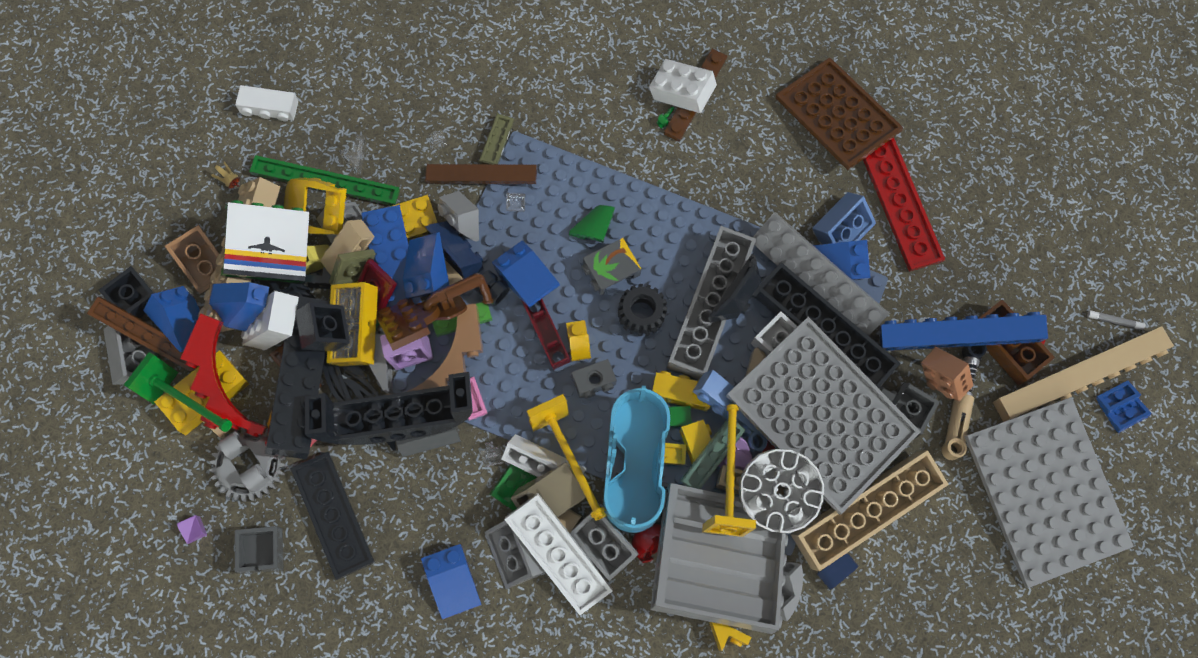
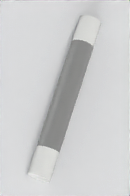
(1116, 320)

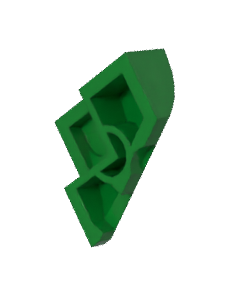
(594, 224)

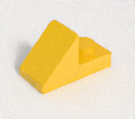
(578, 340)
(722, 632)

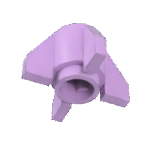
(742, 455)

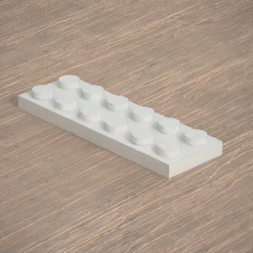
(558, 554)

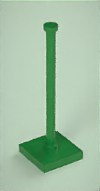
(154, 378)

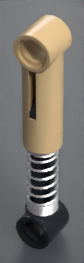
(962, 410)

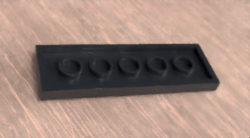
(332, 515)

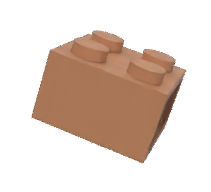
(947, 374)

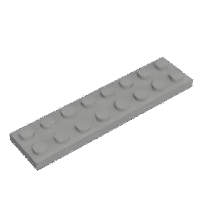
(786, 245)

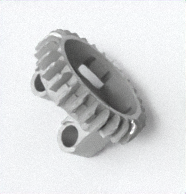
(255, 478)

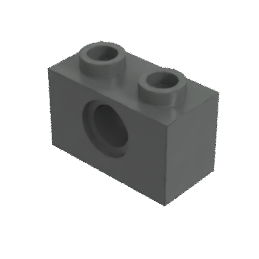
(602, 371)

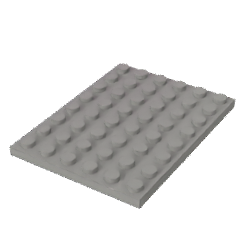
(825, 408)
(1048, 492)

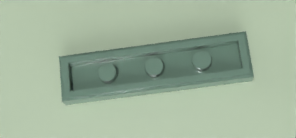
(710, 457)

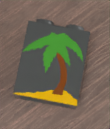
(610, 265)

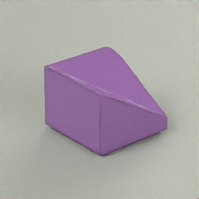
(192, 529)

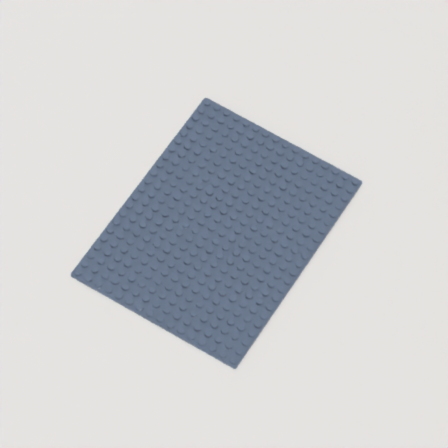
(670, 243)

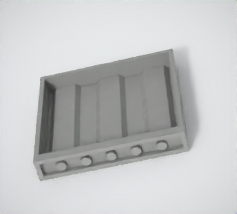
(716, 574)

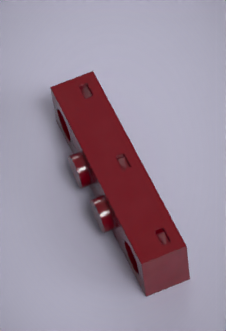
(548, 334)

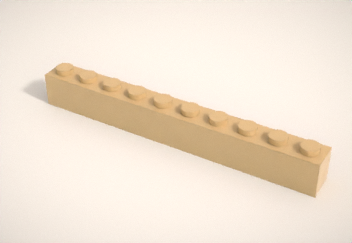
(1084, 373)

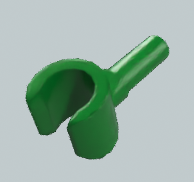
(662, 119)

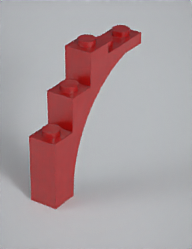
(202, 352)

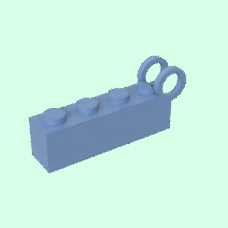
(713, 391)

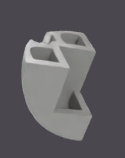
(791, 589)

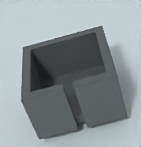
(258, 550)

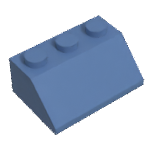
(845, 220)

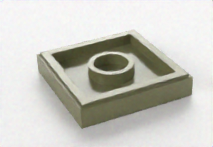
(350, 266)

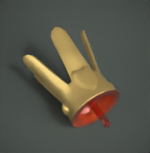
(230, 179)

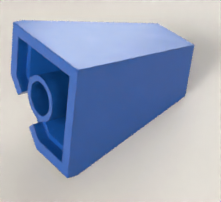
(238, 303)

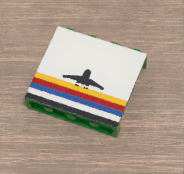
(265, 242)

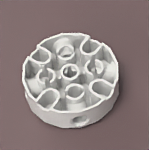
(801, 497)

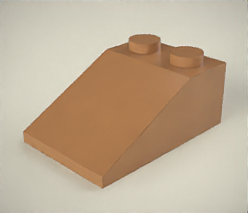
(195, 257)

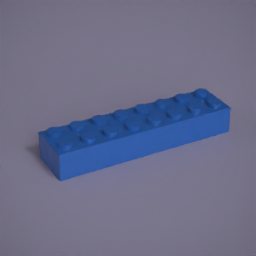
(965, 332)

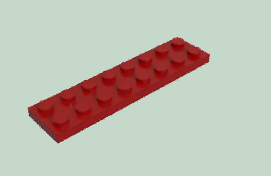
(903, 207)

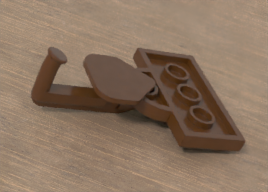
(409, 321)

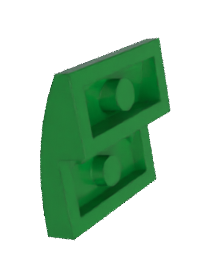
(509, 483)

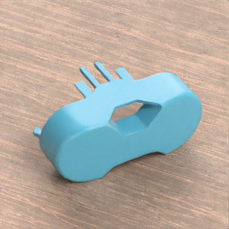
(639, 430)

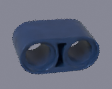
(837, 571)

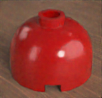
(646, 543)

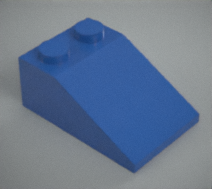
(849, 257)
(425, 267)
(525, 273)
(174, 314)
(451, 581)

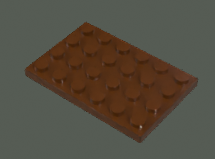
(839, 113)

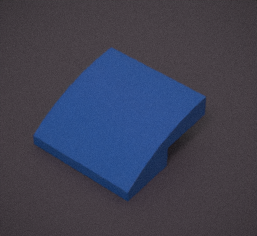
(1123, 406)

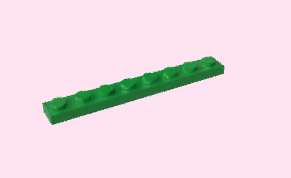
(355, 187)

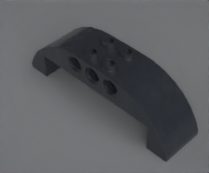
(391, 415)

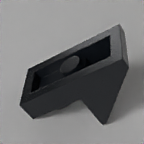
(315, 280)

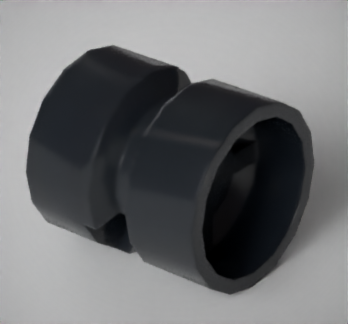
(497, 288)

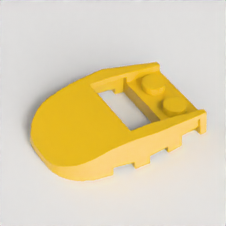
(334, 202)

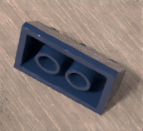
(457, 250)

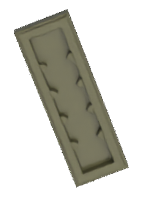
(496, 139)

